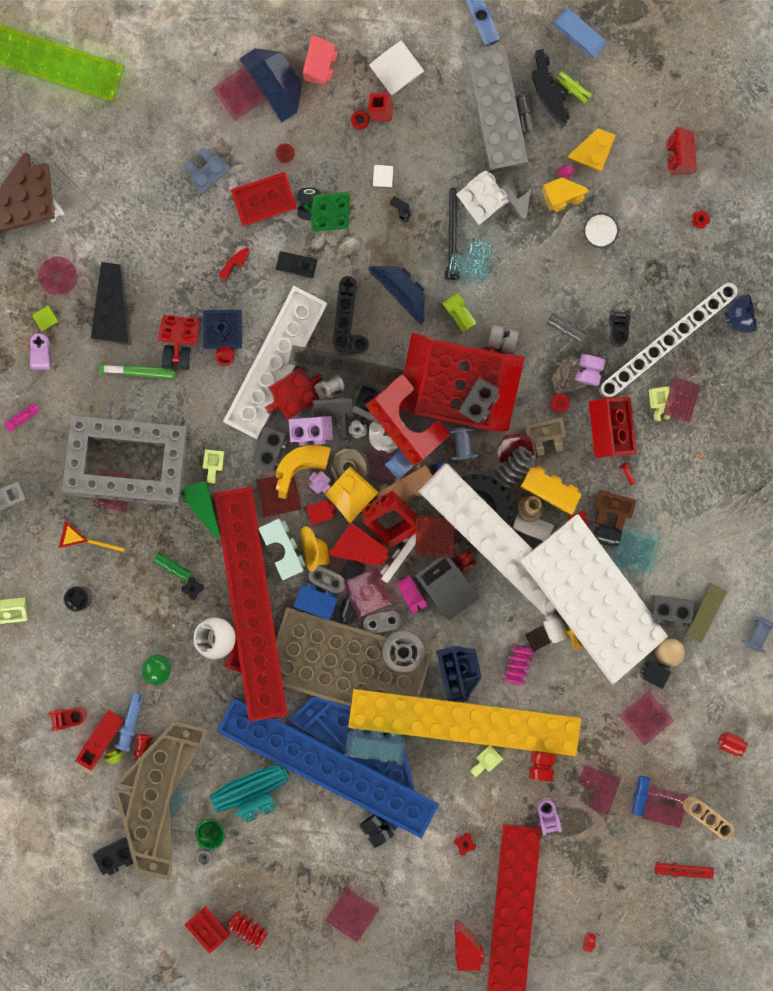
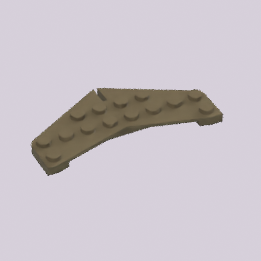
(153, 782)

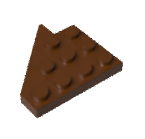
(26, 196)

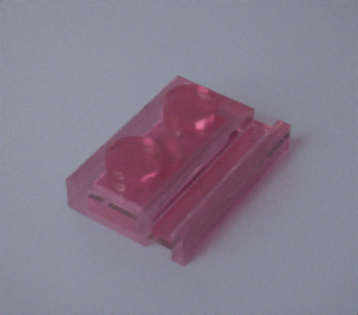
(681, 399)

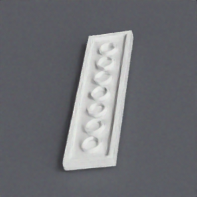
(292, 327)

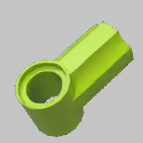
(457, 309)

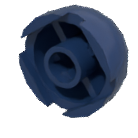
(741, 314)

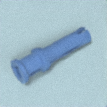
(127, 731)

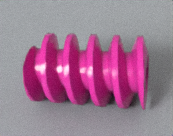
(518, 665)

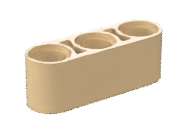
(714, 823)

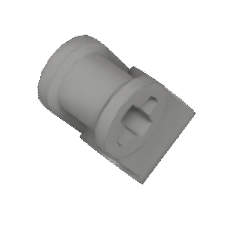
(329, 388)

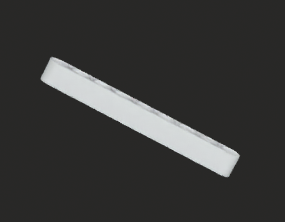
(675, 334)

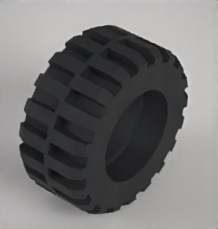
(495, 492)

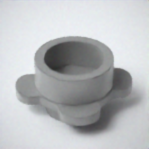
(204, 862)

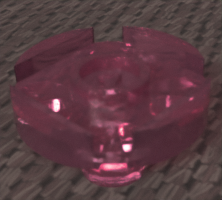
(62, 286)
(376, 470)

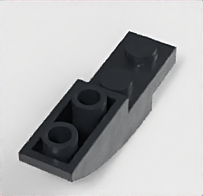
(550, 96)

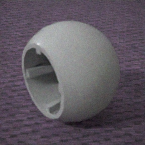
(392, 663)

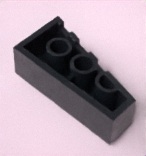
(110, 311)

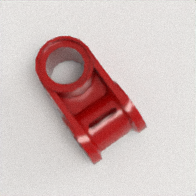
(64, 718)

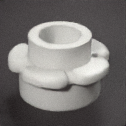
(357, 434)

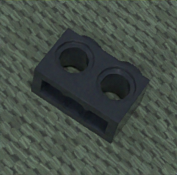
(114, 851)

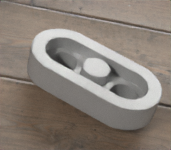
(326, 580)
(382, 622)

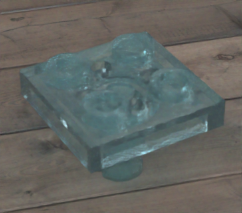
(637, 551)

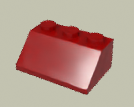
(612, 427)
(468, 952)

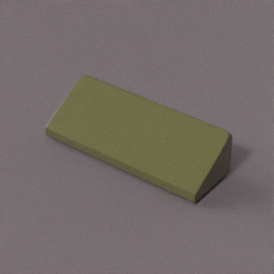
(705, 612)

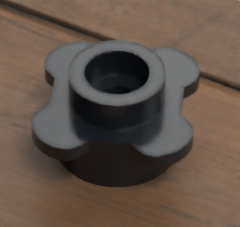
(197, 588)

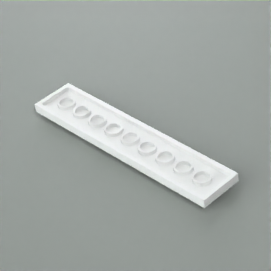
(485, 532)

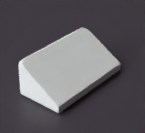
(538, 529)

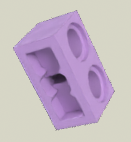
(310, 427)

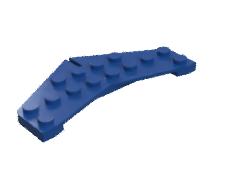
(330, 722)

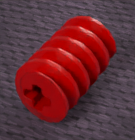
(246, 929)

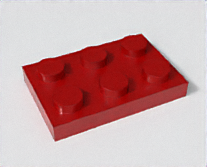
(263, 199)

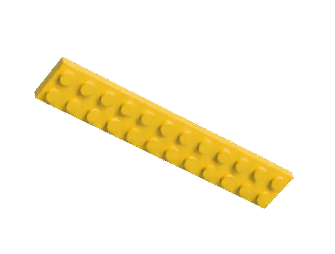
(464, 722)

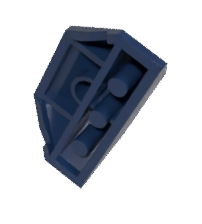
(275, 80)
(402, 288)
(458, 671)

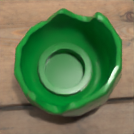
(156, 669)
(209, 834)

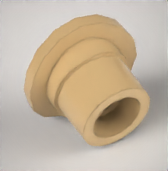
(530, 508)

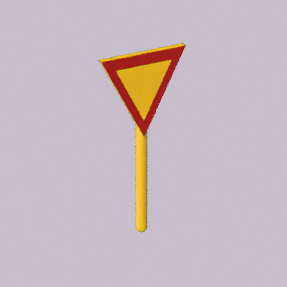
(71, 536)

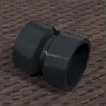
(78, 598)
(376, 830)

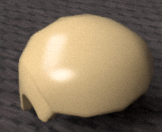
(669, 652)

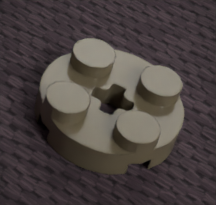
(353, 456)

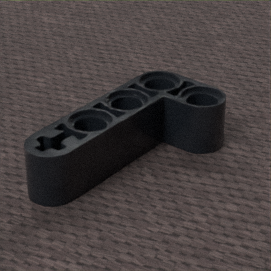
(347, 314)

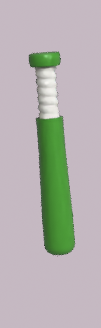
(143, 371)

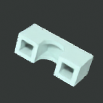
(277, 532)

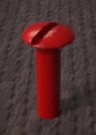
(627, 472)

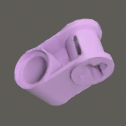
(40, 357)
(549, 819)

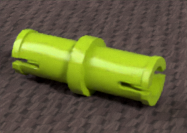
(573, 87)

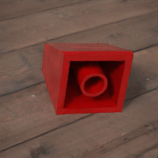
(359, 547)

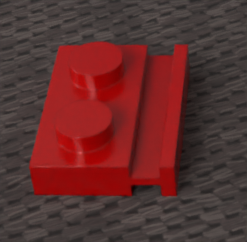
(207, 929)

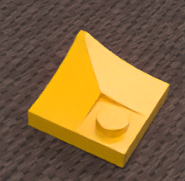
(351, 494)

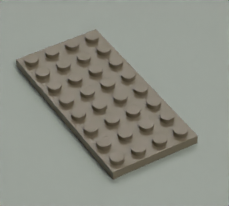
(336, 658)

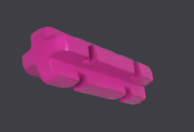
(22, 417)

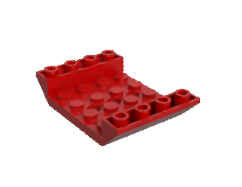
(434, 369)

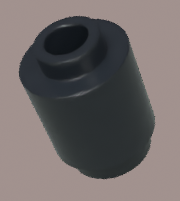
(607, 535)
(347, 611)

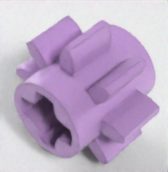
(319, 482)

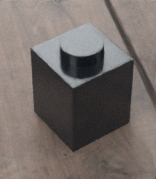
(654, 674)

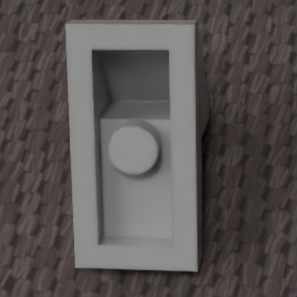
(519, 205)

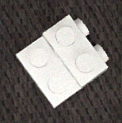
(482, 197)

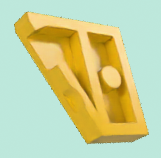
(593, 150)

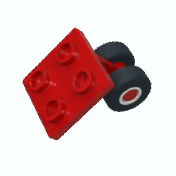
(178, 331)

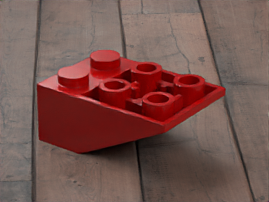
(682, 152)

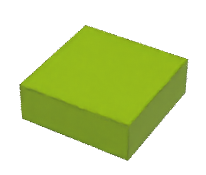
(45, 318)

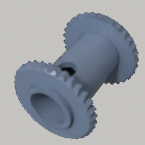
(462, 444)
(759, 634)

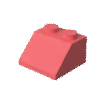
(319, 61)

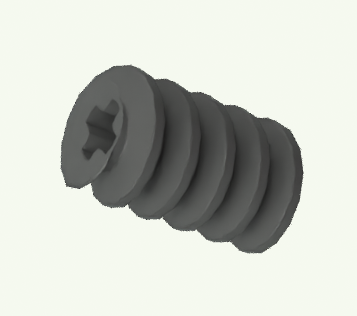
(515, 468)

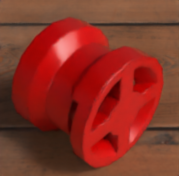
(464, 559)

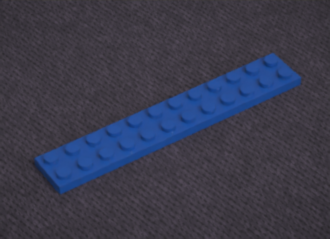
(330, 769)

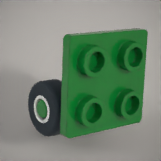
(324, 210)

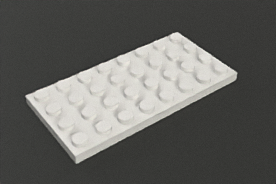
(594, 598)

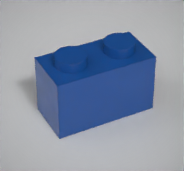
(315, 601)

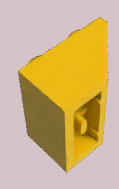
(562, 192)

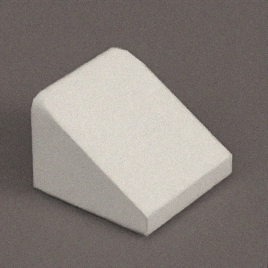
(383, 176)

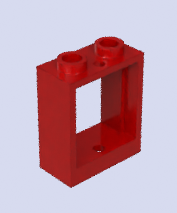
(397, 532)

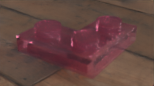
(604, 785)

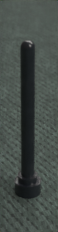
(452, 231)

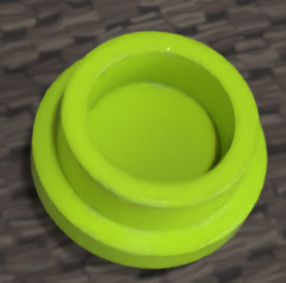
(113, 756)

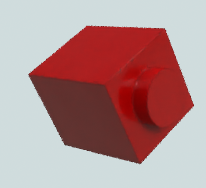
(380, 107)
(321, 512)

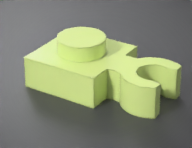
(658, 400)

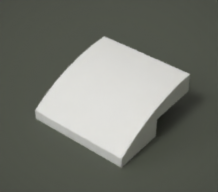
(396, 68)

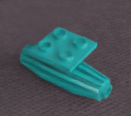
(251, 793)

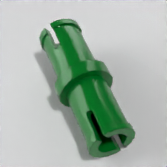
(172, 566)

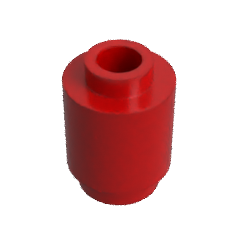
(732, 744)

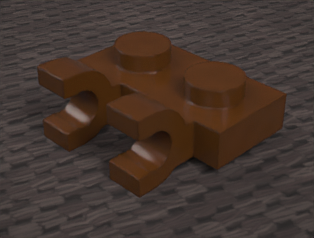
(614, 504)

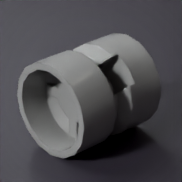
(503, 339)

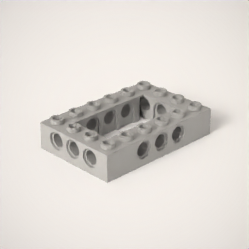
(125, 489)

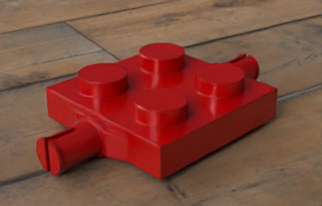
(293, 393)

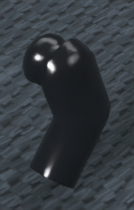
(403, 209)

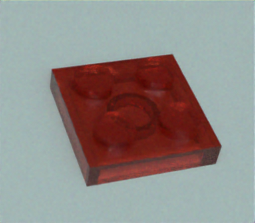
(269, 498)
(435, 536)

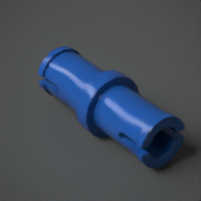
(641, 795)

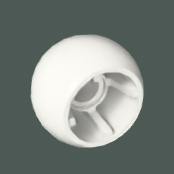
(214, 638)

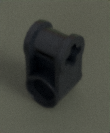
(619, 323)

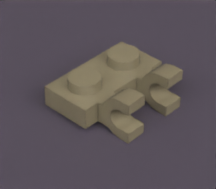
(547, 431)

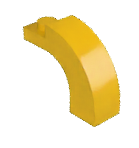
(301, 458)

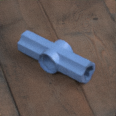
(486, 27)

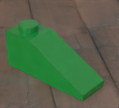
(200, 502)

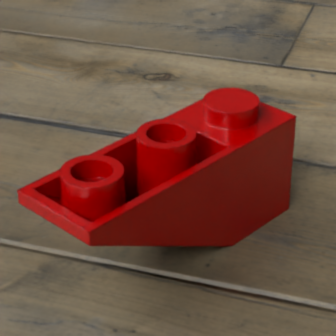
(99, 740)

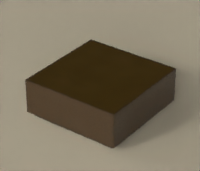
(537, 638)

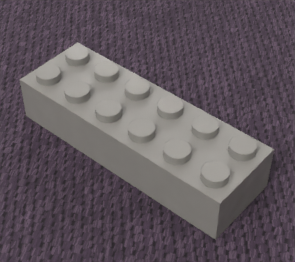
(497, 110)

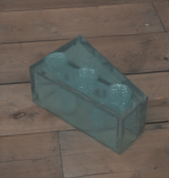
(375, 746)

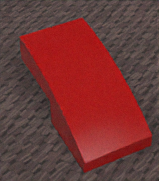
(238, 259)

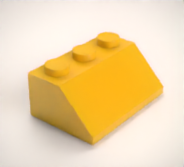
(551, 489)

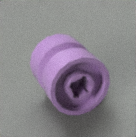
(590, 370)

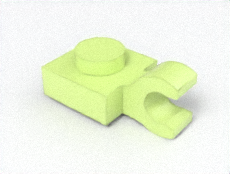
(213, 462)
(487, 759)

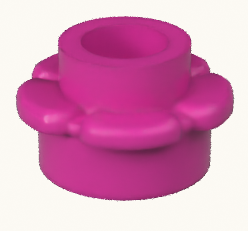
(566, 171)

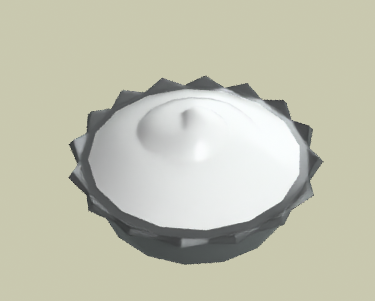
(601, 230)

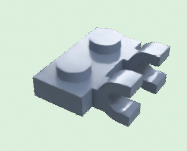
(209, 173)

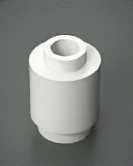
(555, 628)

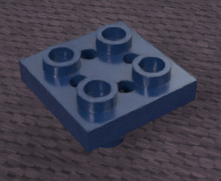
(232, 319)

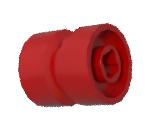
(542, 766)

